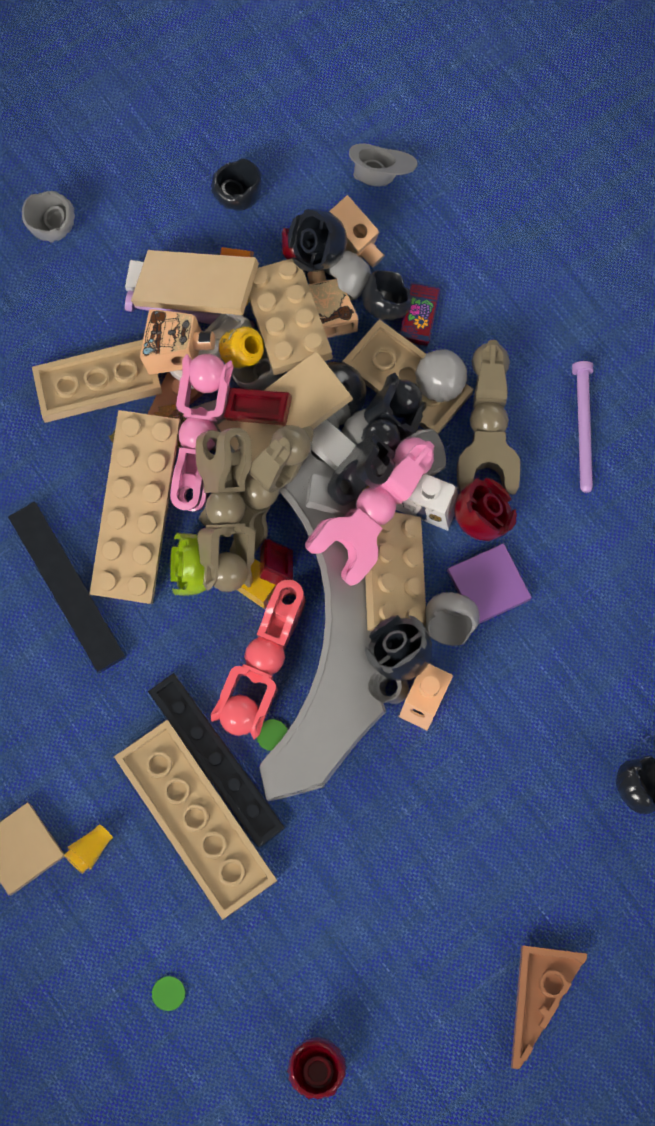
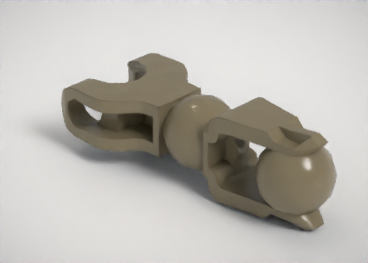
(490, 421)
(268, 474)
(224, 477)

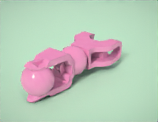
(206, 375)
(373, 509)

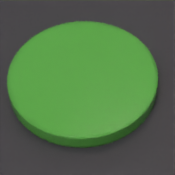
(271, 734)
(168, 993)

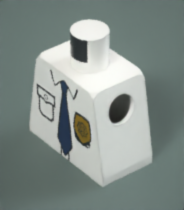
(431, 501)

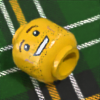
(241, 346)

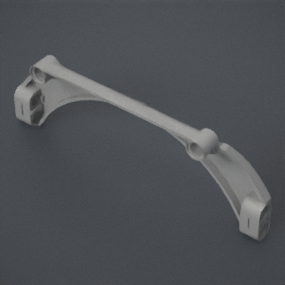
(346, 690)

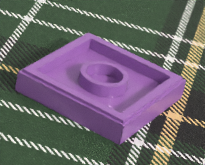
(490, 582)

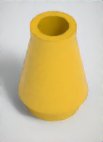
(87, 849)

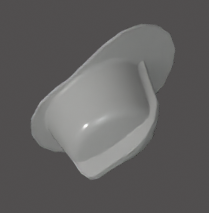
(379, 165)

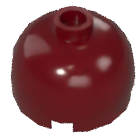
(484, 510)

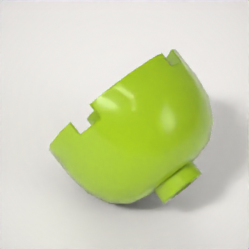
(186, 566)

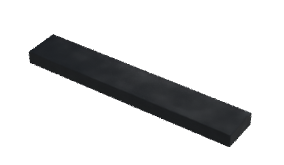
(67, 587)
(216, 760)

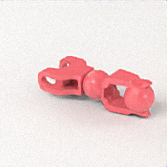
(263, 658)

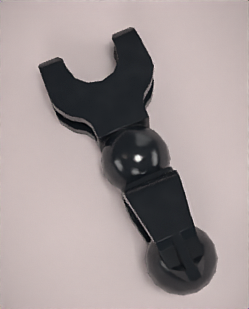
(372, 458)

